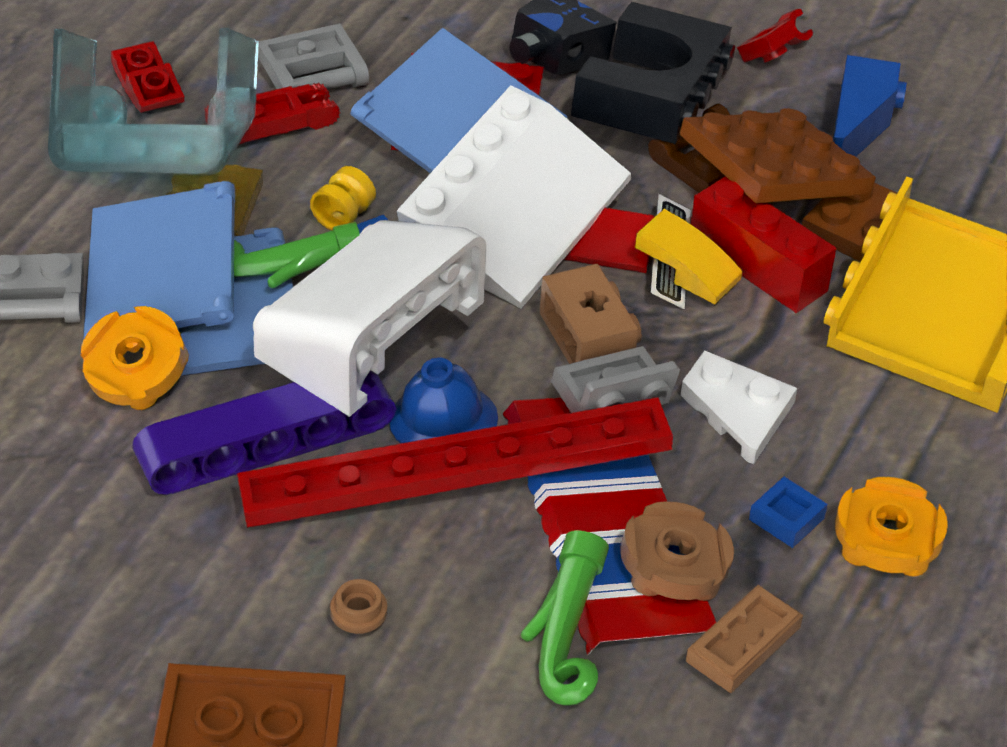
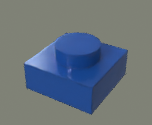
(788, 512)

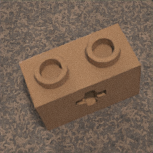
(587, 314)

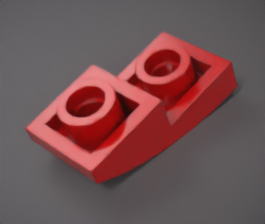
(146, 77)

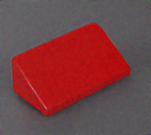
(613, 241)

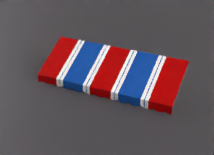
(601, 502)

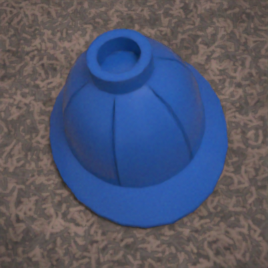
(441, 403)

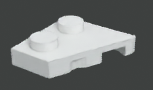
(738, 401)

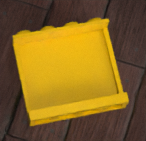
(928, 301)

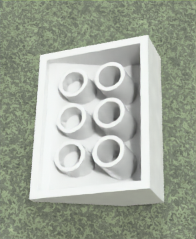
(524, 187)

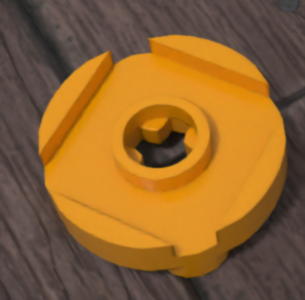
(138, 382)
(888, 550)

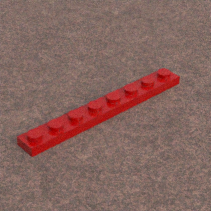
(453, 462)

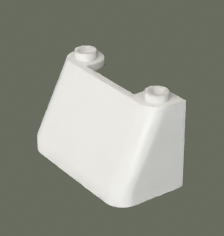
(365, 299)

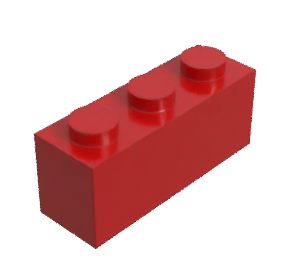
(765, 244)

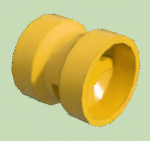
(347, 192)

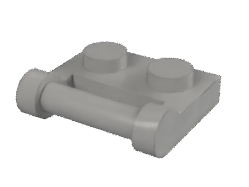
(313, 52)
(42, 286)

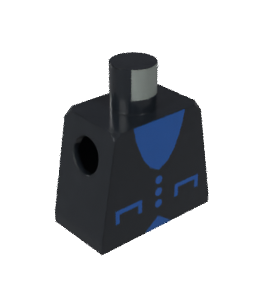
(560, 35)

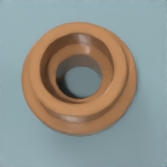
(358, 607)

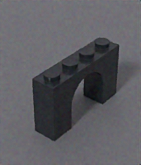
(652, 102)

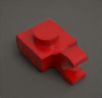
(772, 40)

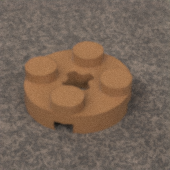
(672, 575)

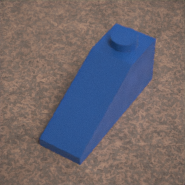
(866, 102)

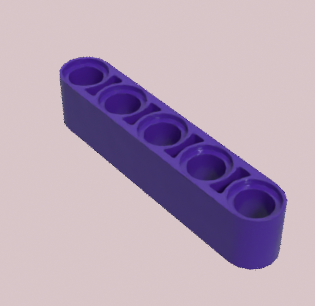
(252, 434)

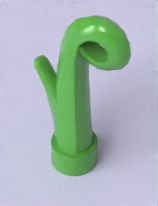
(293, 257)
(580, 561)

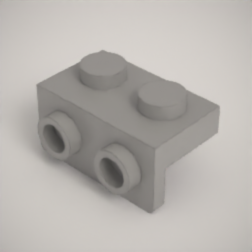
(614, 380)

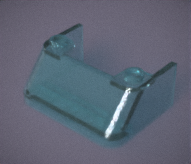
(91, 121)

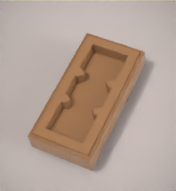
(744, 638)

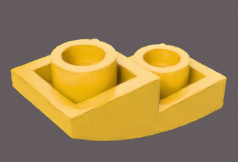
(698, 261)

